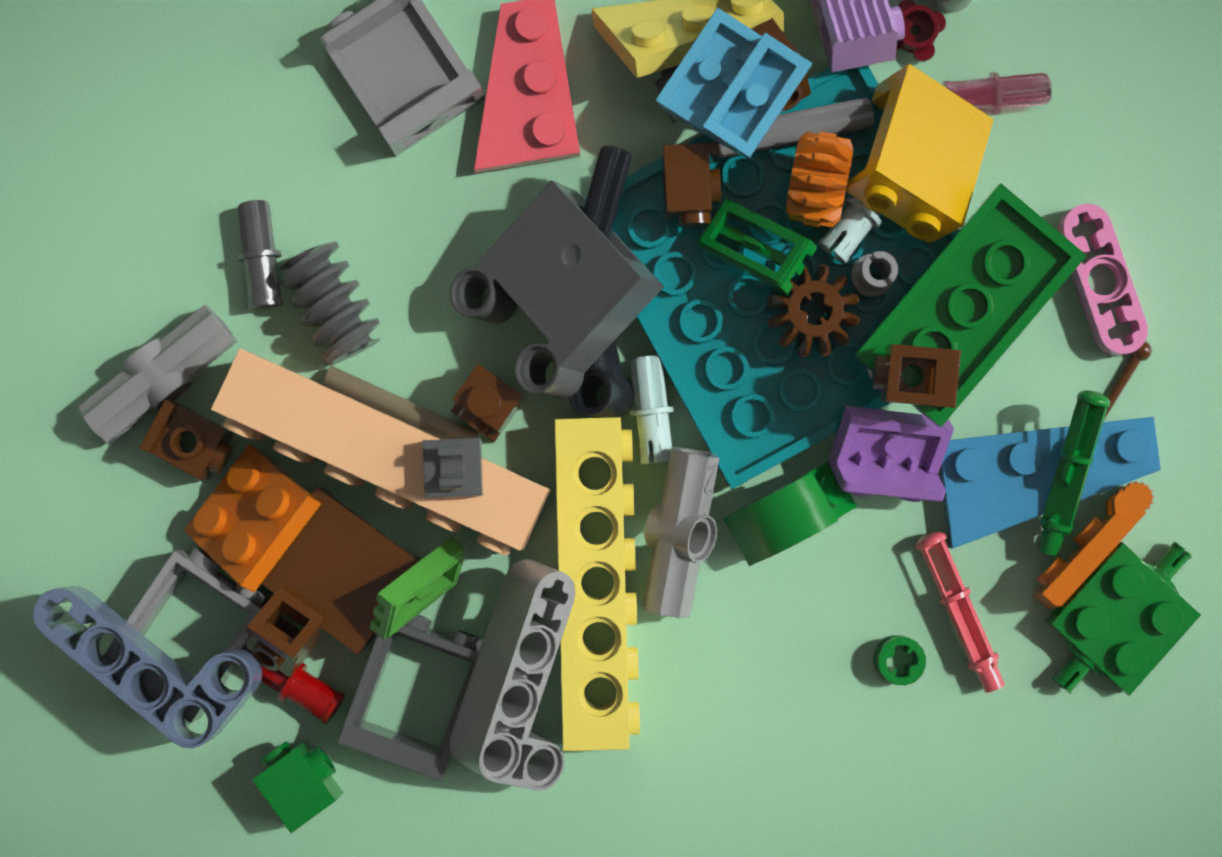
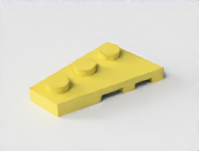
(661, 32)

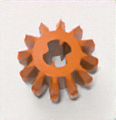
(819, 179)

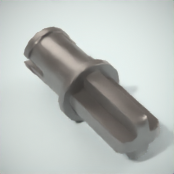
(259, 255)

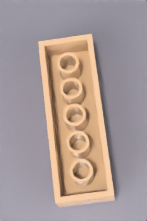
(371, 447)

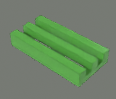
(417, 588)

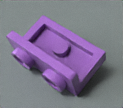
(890, 454)

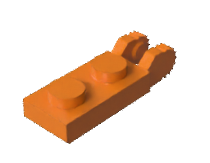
(1095, 543)

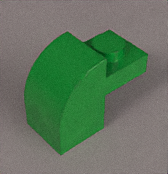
(789, 514)

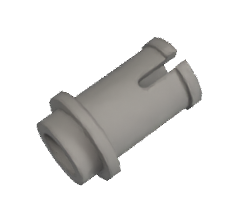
(865, 283)

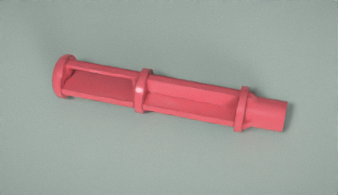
(961, 610)

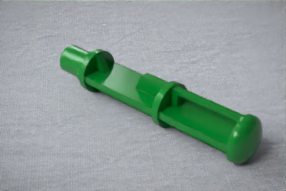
(1072, 470)

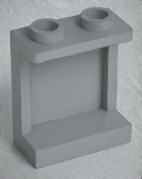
(401, 69)

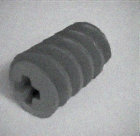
(329, 303)

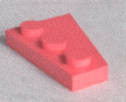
(528, 92)

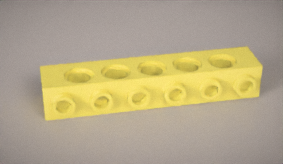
(586, 724)

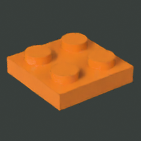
(251, 518)

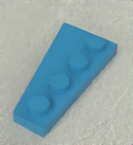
(1009, 475)

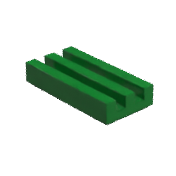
(790, 263)

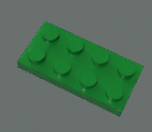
(978, 293)

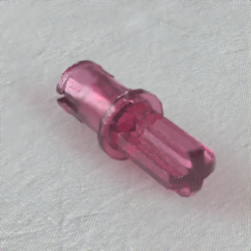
(1003, 92)

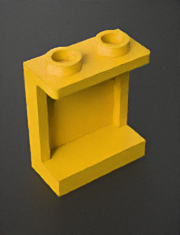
(922, 155)

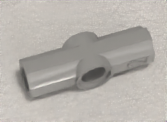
(156, 374)
(680, 532)

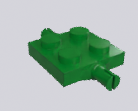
(1123, 618)

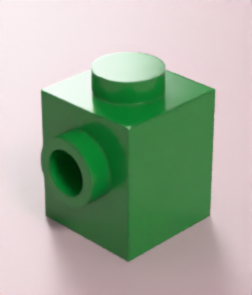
(298, 783)

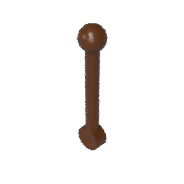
(1139, 355)

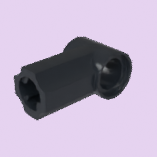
(618, 388)

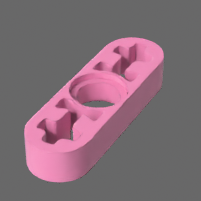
(1124, 287)

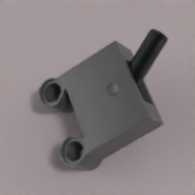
(565, 275)

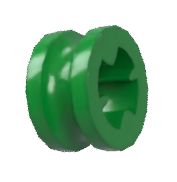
(886, 649)

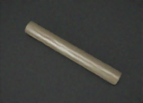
(396, 406)

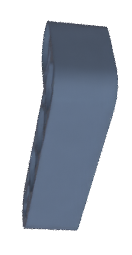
(137, 656)

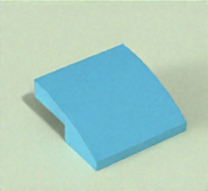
(733, 83)

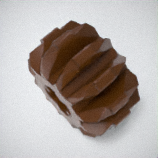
(828, 301)

